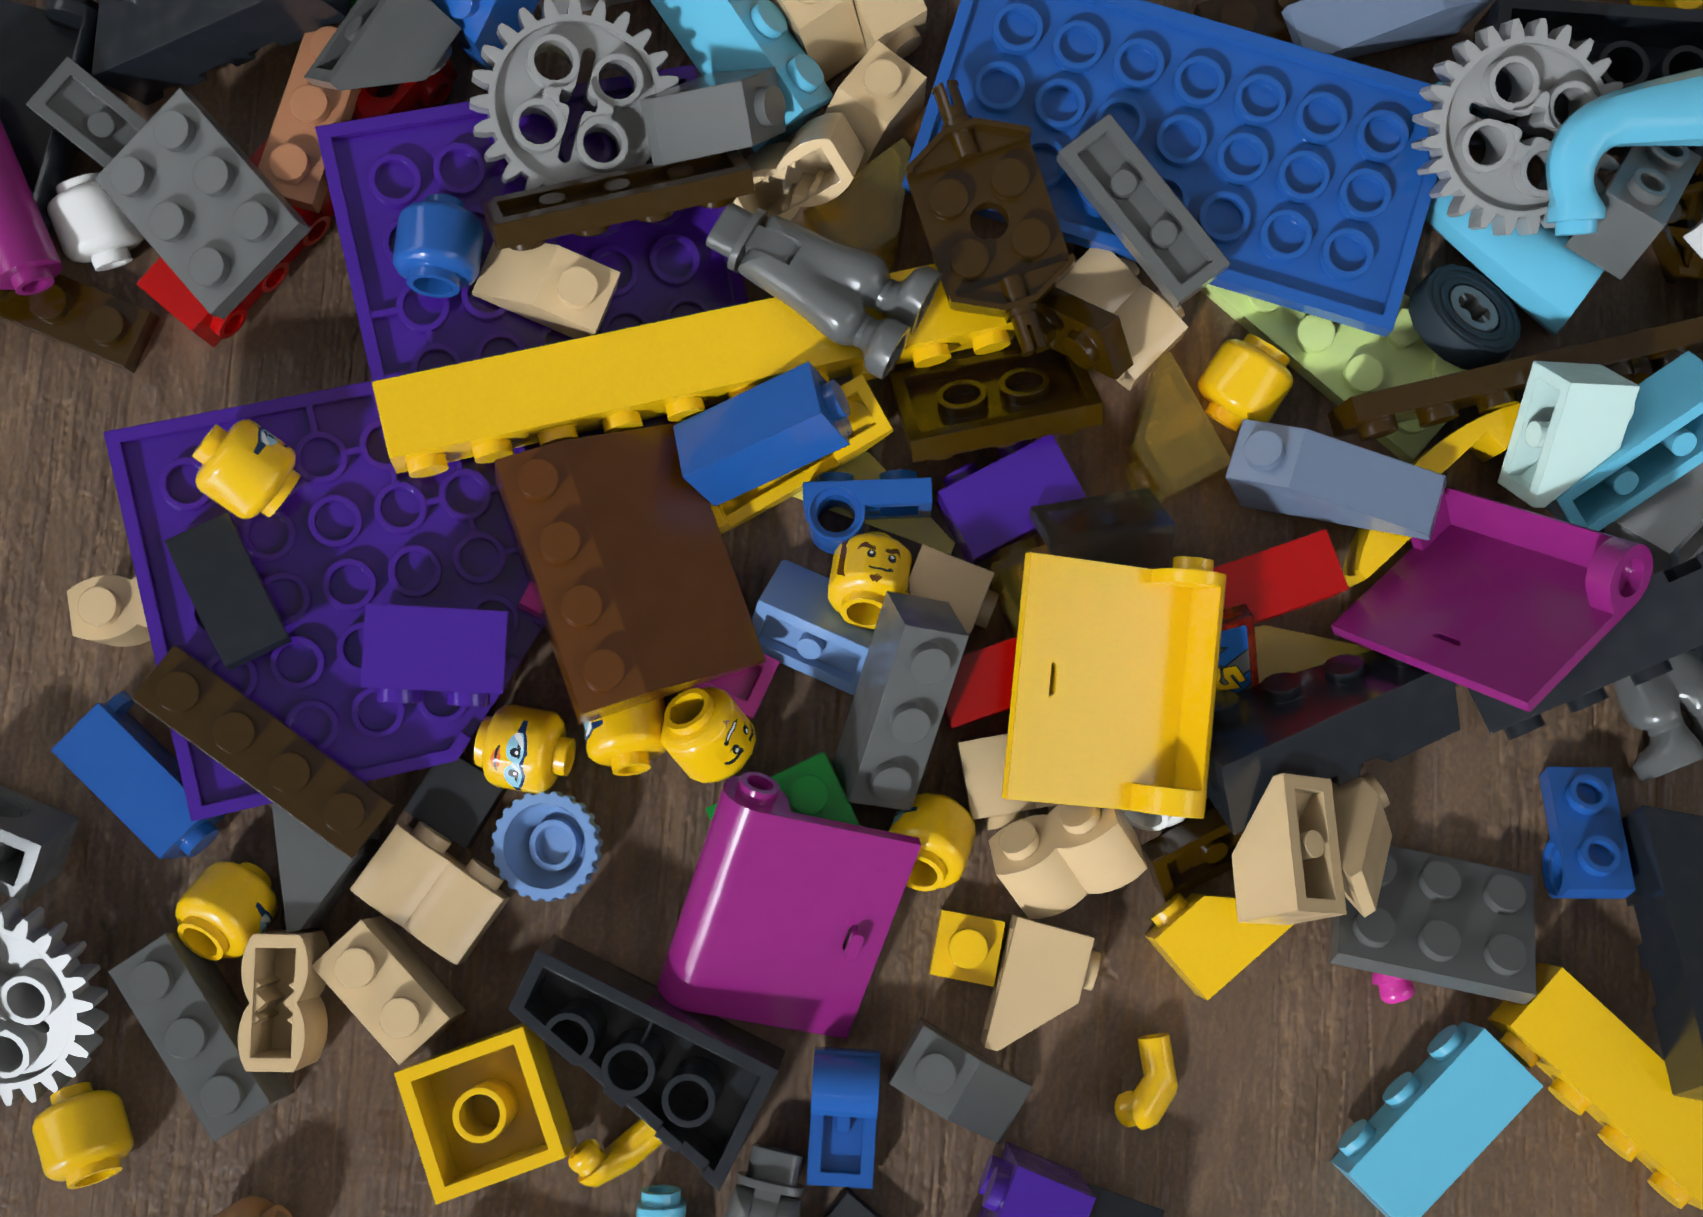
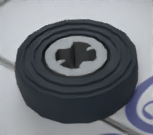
(1464, 317)

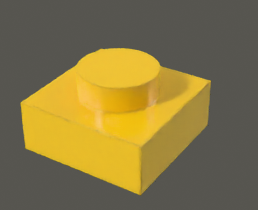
(967, 947)

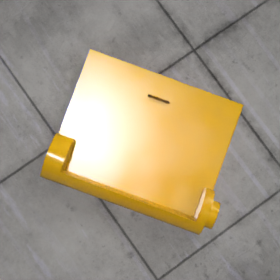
(1126, 685)

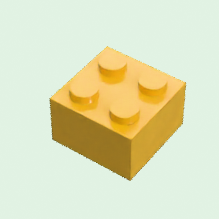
(485, 1112)

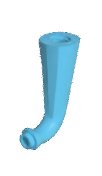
(1645, 114)
(1529, 269)

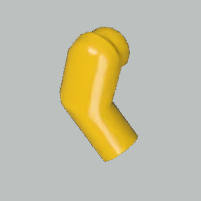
(1155, 1090)
(623, 1154)

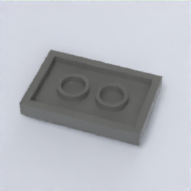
(202, 204)
(1445, 927)

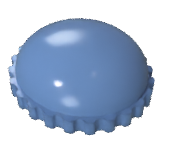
(547, 846)

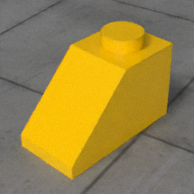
(1206, 941)

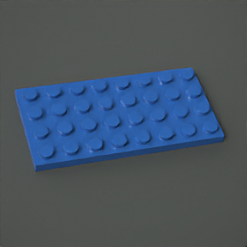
(1268, 144)

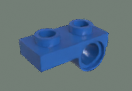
(892, 496)
(1586, 835)
(843, 1117)

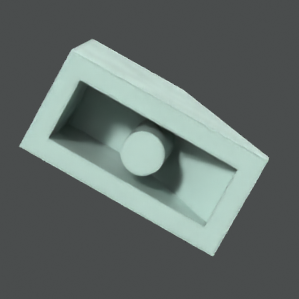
(1565, 428)

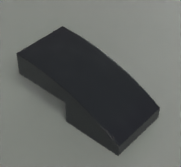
(228, 591)

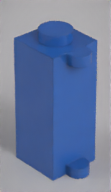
(763, 434)
(135, 779)

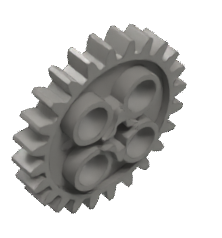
(1539, 71)
(520, 90)
(44, 1006)

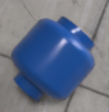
(438, 246)

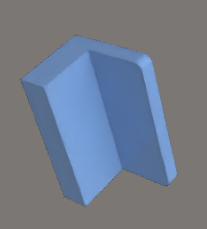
(806, 632)

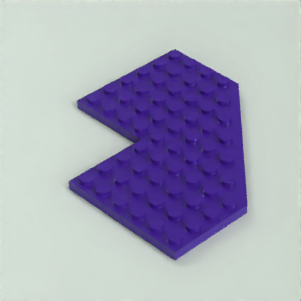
(352, 522)

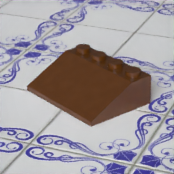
(626, 569)

